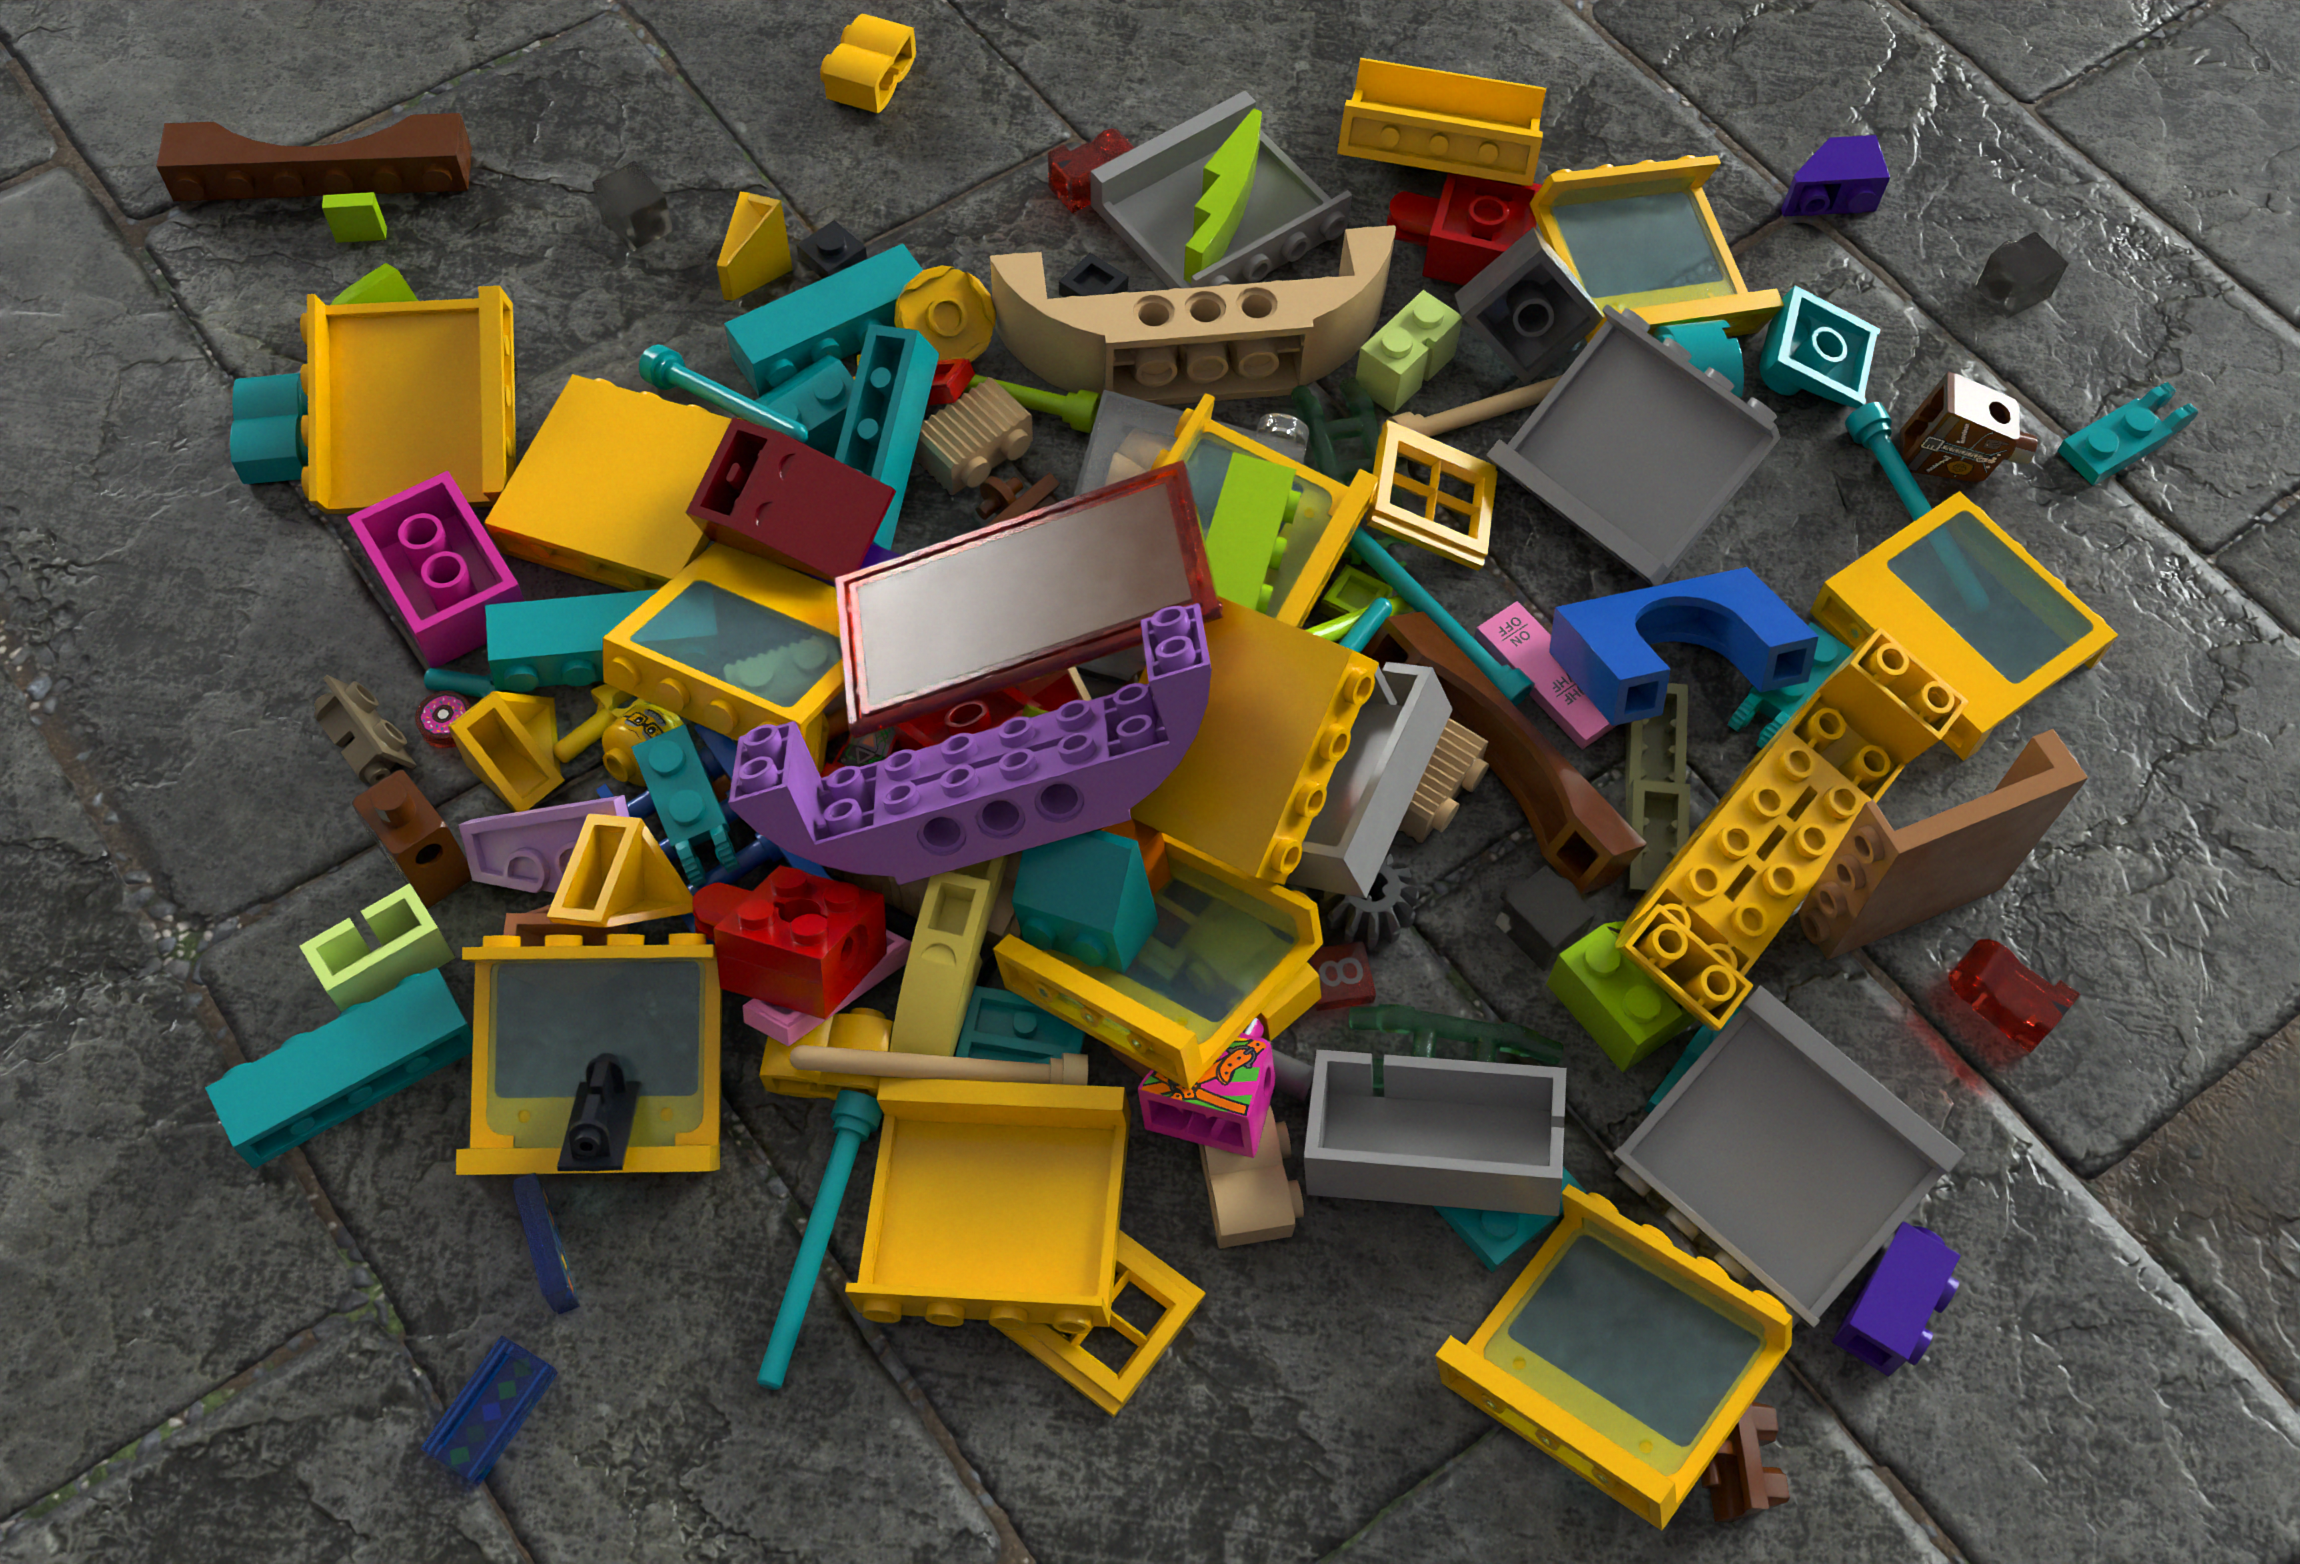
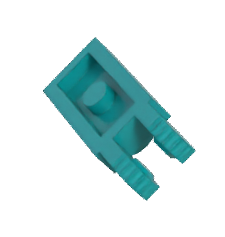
(2125, 435)
(1785, 701)
(685, 800)

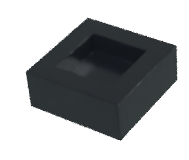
(831, 250)
(1093, 277)

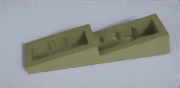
(1657, 788)

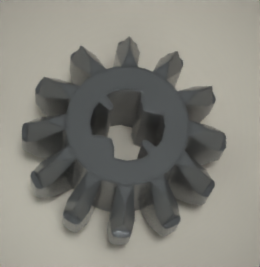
(1374, 919)

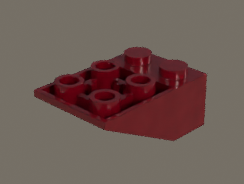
(788, 502)

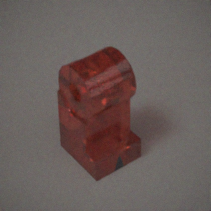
(1075, 167)
(2010, 993)

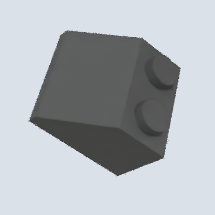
(1528, 306)

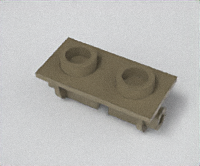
(351, 713)

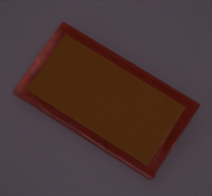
(1020, 598)

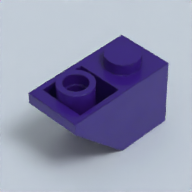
(1839, 178)

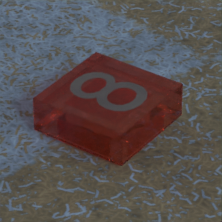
(1343, 976)

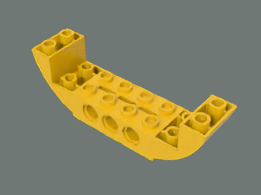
(1782, 824)

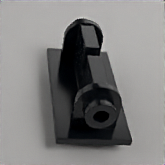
(600, 1118)

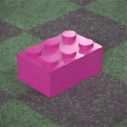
(436, 566)

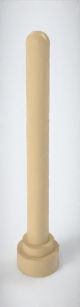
(1476, 411)
(1069, 1070)

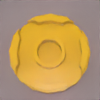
(949, 311)

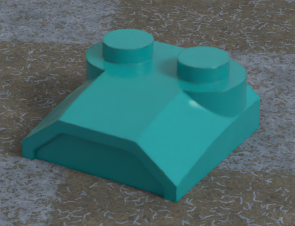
(1817, 350)

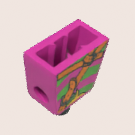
(1224, 1105)

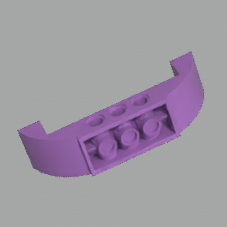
(987, 788)

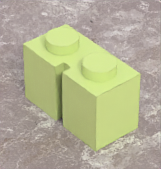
(1408, 350)
(408, 947)

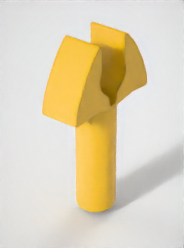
(607, 700)

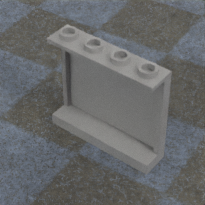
(1154, 189)
(1638, 446)
(1785, 1157)

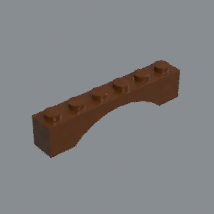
(408, 157)
(1570, 819)

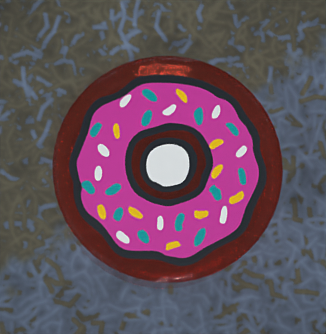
(437, 713)

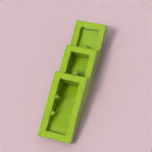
(1225, 194)

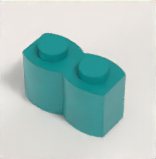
(267, 428)

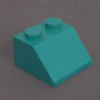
(817, 400)
(1086, 898)

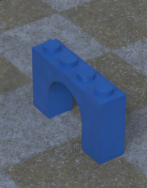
(1733, 612)

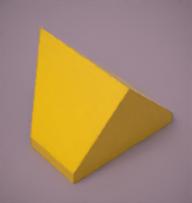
(754, 246)
(510, 746)
(618, 877)

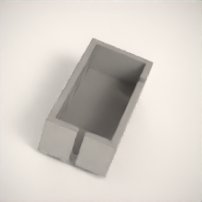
(1374, 781)
(1438, 1134)

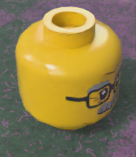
(630, 729)

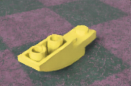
(945, 958)

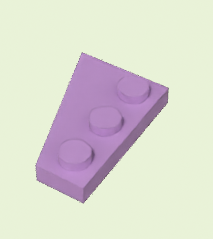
(530, 846)

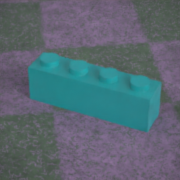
(819, 319)
(888, 412)
(553, 638)
(341, 1067)

